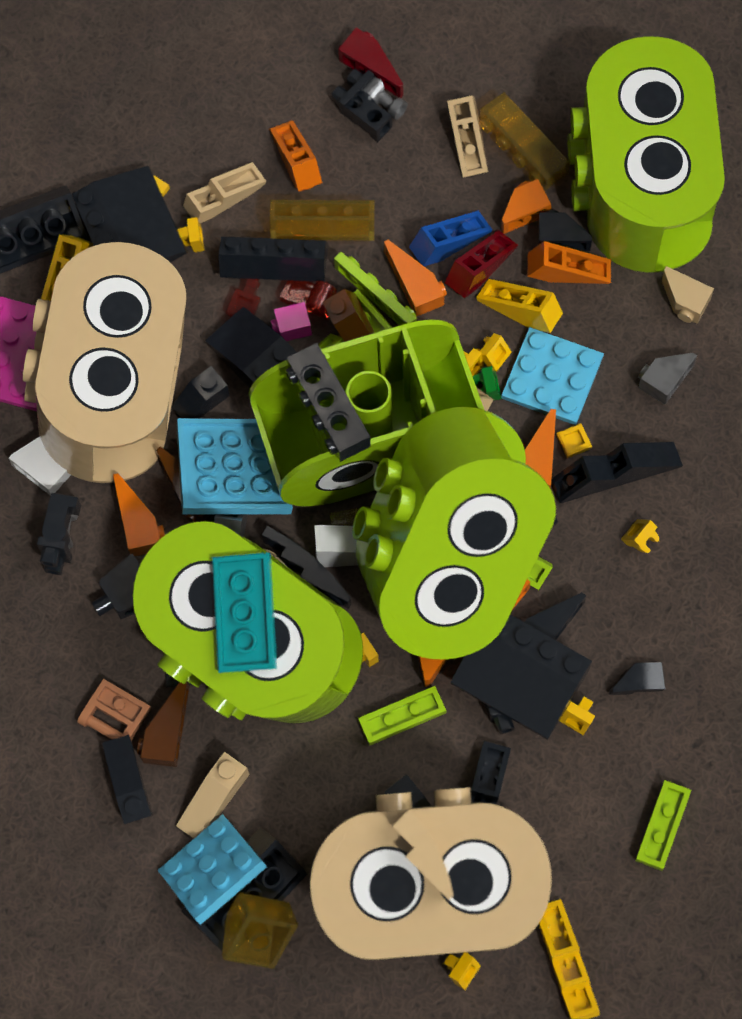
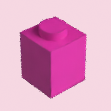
(292, 322)

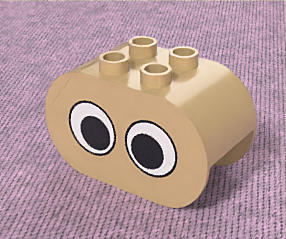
(107, 360)
(385, 908)

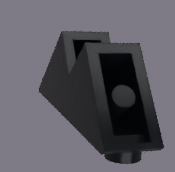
(621, 466)

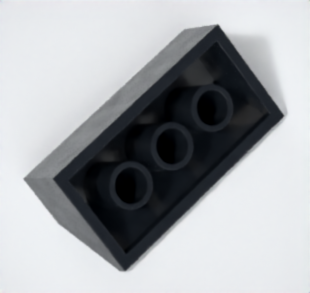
(33, 227)
(273, 259)
(273, 882)

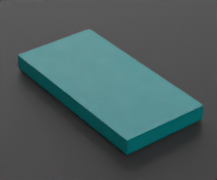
(244, 613)

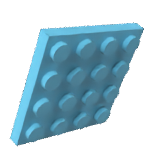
(226, 468)

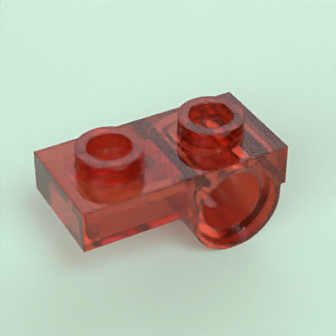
(310, 293)

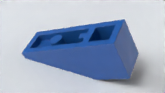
(447, 237)

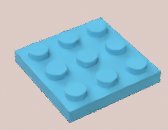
(552, 375)
(211, 869)

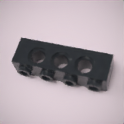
(312, 363)

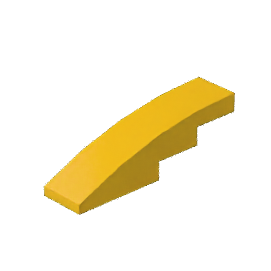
(567, 962)

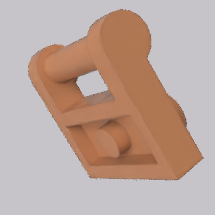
(117, 705)

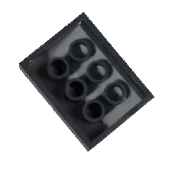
(130, 211)
(524, 676)

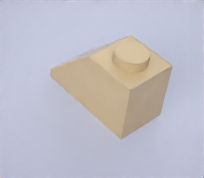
(686, 295)

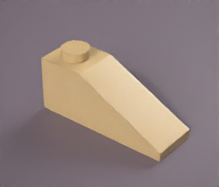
(468, 135)
(213, 795)

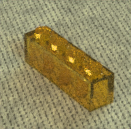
(524, 141)
(322, 219)

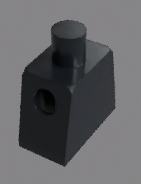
(118, 589)

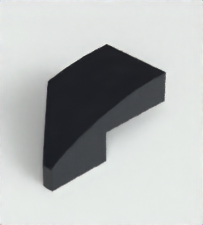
(640, 678)

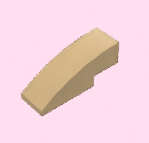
(223, 192)
(424, 853)

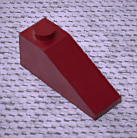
(364, 53)
(479, 263)

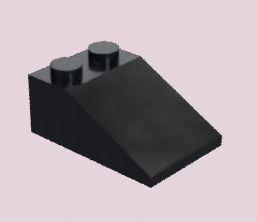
(249, 346)

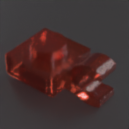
(245, 298)

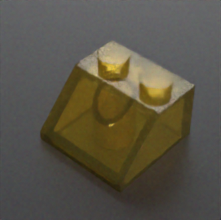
(258, 930)

